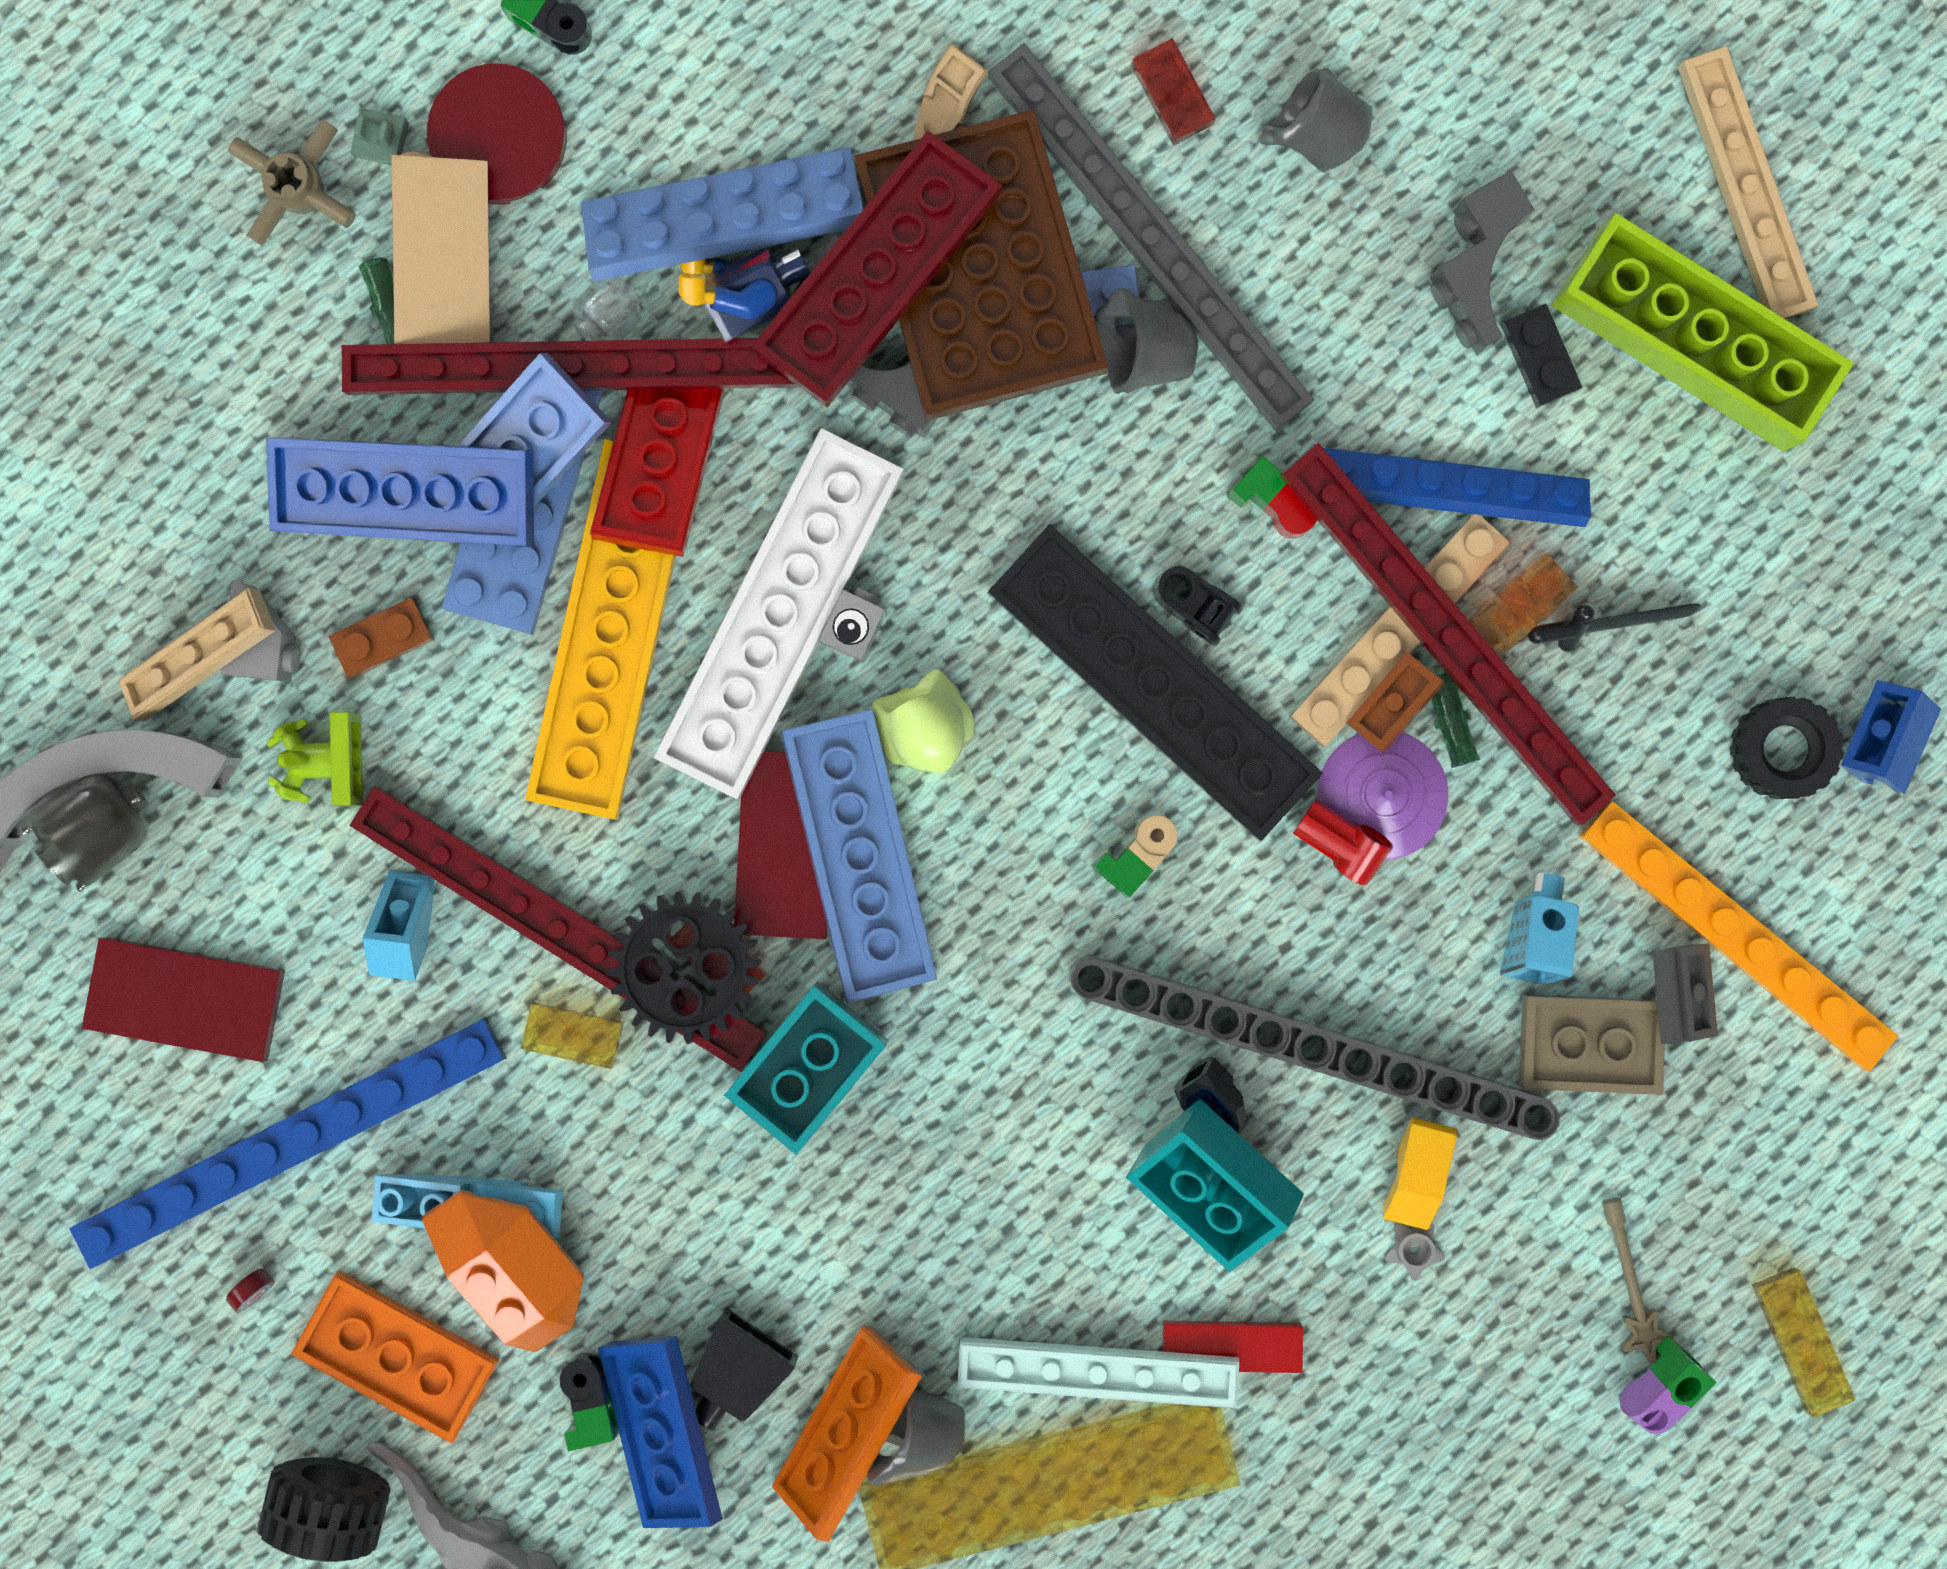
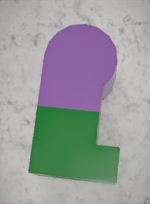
(1666, 1389)

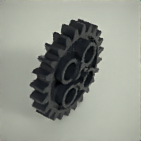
(657, 999)

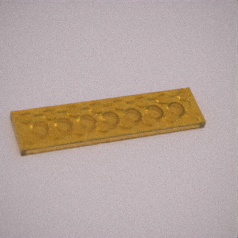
(1050, 1485)

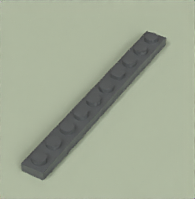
(1151, 238)

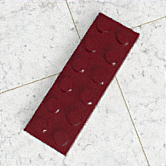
(877, 269)

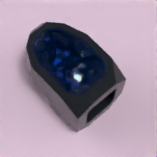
(1216, 1089)

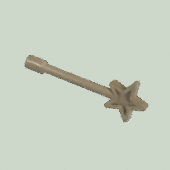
(1644, 1327)

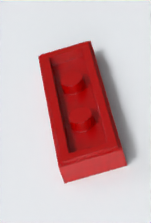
(1259, 1345)

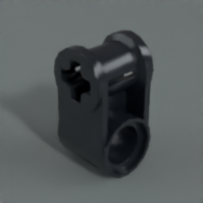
(1198, 605)

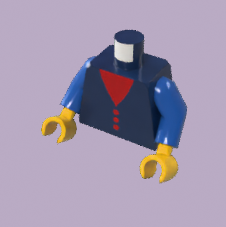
(744, 290)

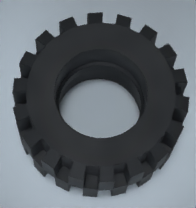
(323, 1509)

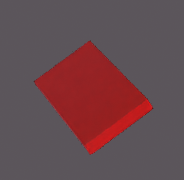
(657, 469)

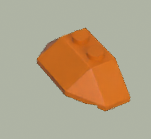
(506, 1267)

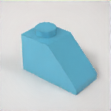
(399, 926)

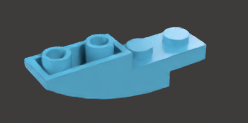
(407, 1197)

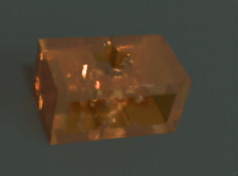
(1522, 603)

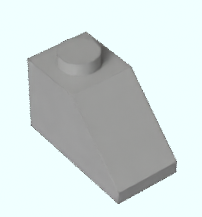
(272, 657)

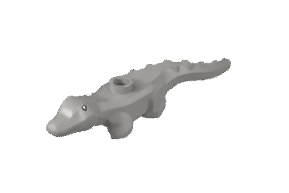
(458, 1542)

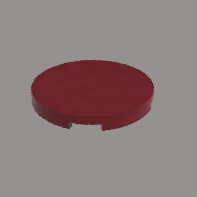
(503, 119)

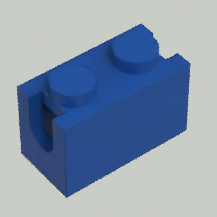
(1891, 736)

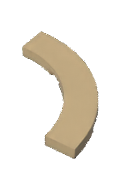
(949, 93)

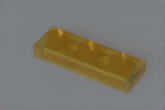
(1803, 1342)

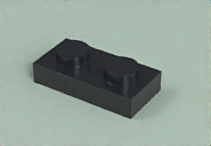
(1541, 356)

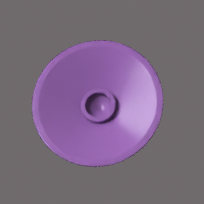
(1392, 792)

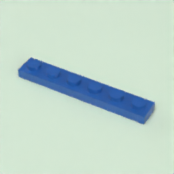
(1467, 488)

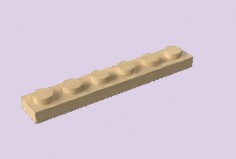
(1747, 183)
(1388, 638)

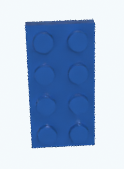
(660, 1433)

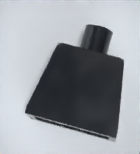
(738, 1370)

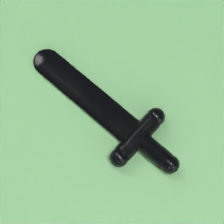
(1571, 631)

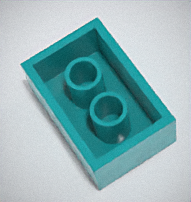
(806, 1068)
(1215, 1186)

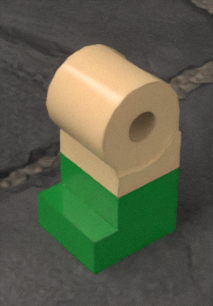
(1151, 844)

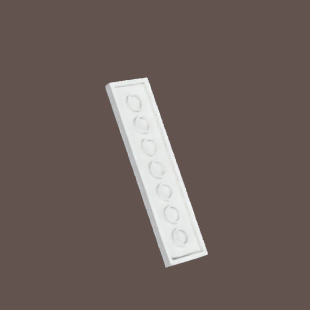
(779, 614)

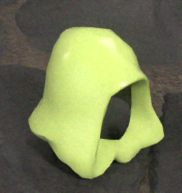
(924, 724)

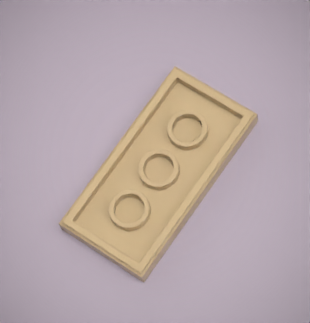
(440, 250)

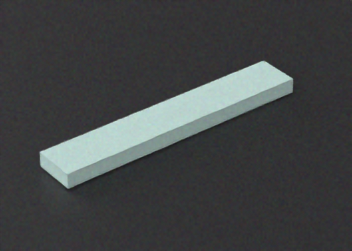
(1098, 1372)

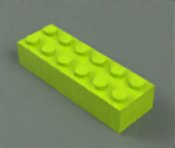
(1702, 333)

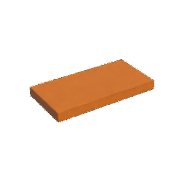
(395, 1356)
(846, 1433)

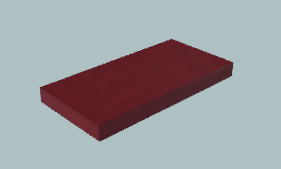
(774, 864)
(183, 999)

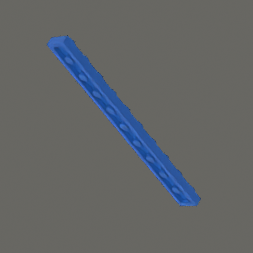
(287, 1143)

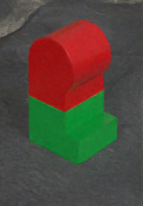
(1275, 498)

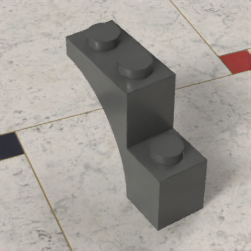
(1465, 280)

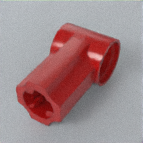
(1354, 848)

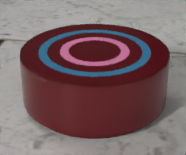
(249, 1290)

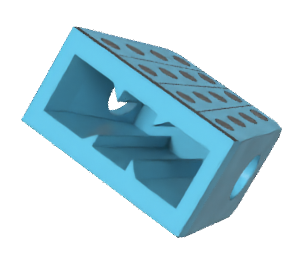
(1542, 934)

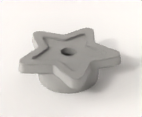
(1423, 1258)

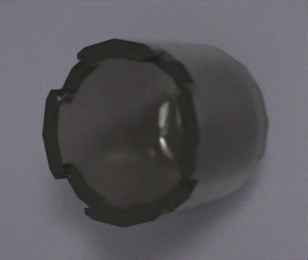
(88, 828)

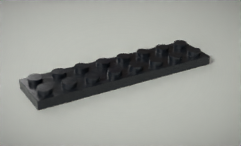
(1154, 683)

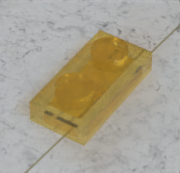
(572, 1035)

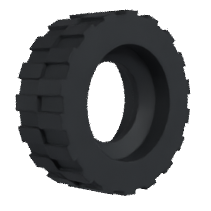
(1823, 748)

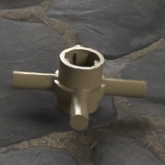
(277, 176)

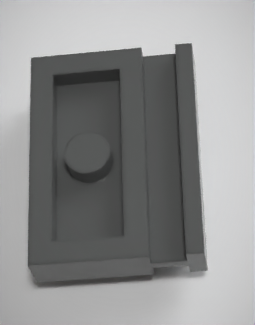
(1685, 993)

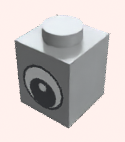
(854, 624)

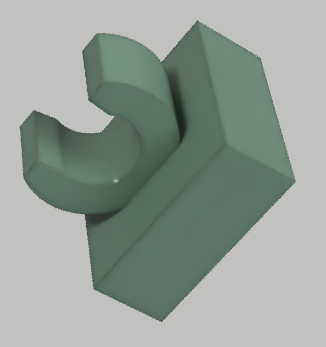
(378, 136)

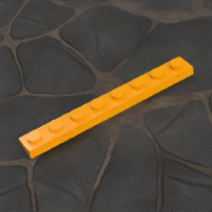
(1738, 936)

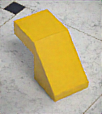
(1421, 1173)

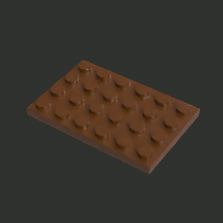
(1011, 299)

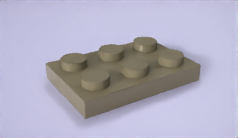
(1591, 1045)

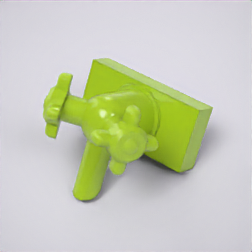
(334, 759)

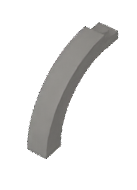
(172, 756)

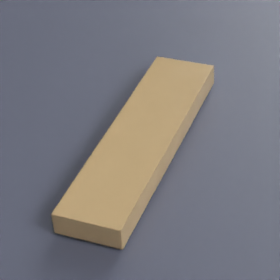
(197, 654)

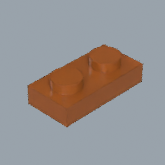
(381, 638)
(1395, 702)

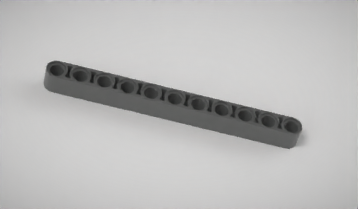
(1335, 1047)

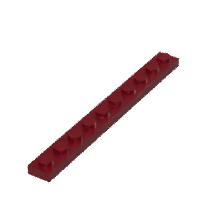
(590, 364)
(1447, 634)
(527, 909)

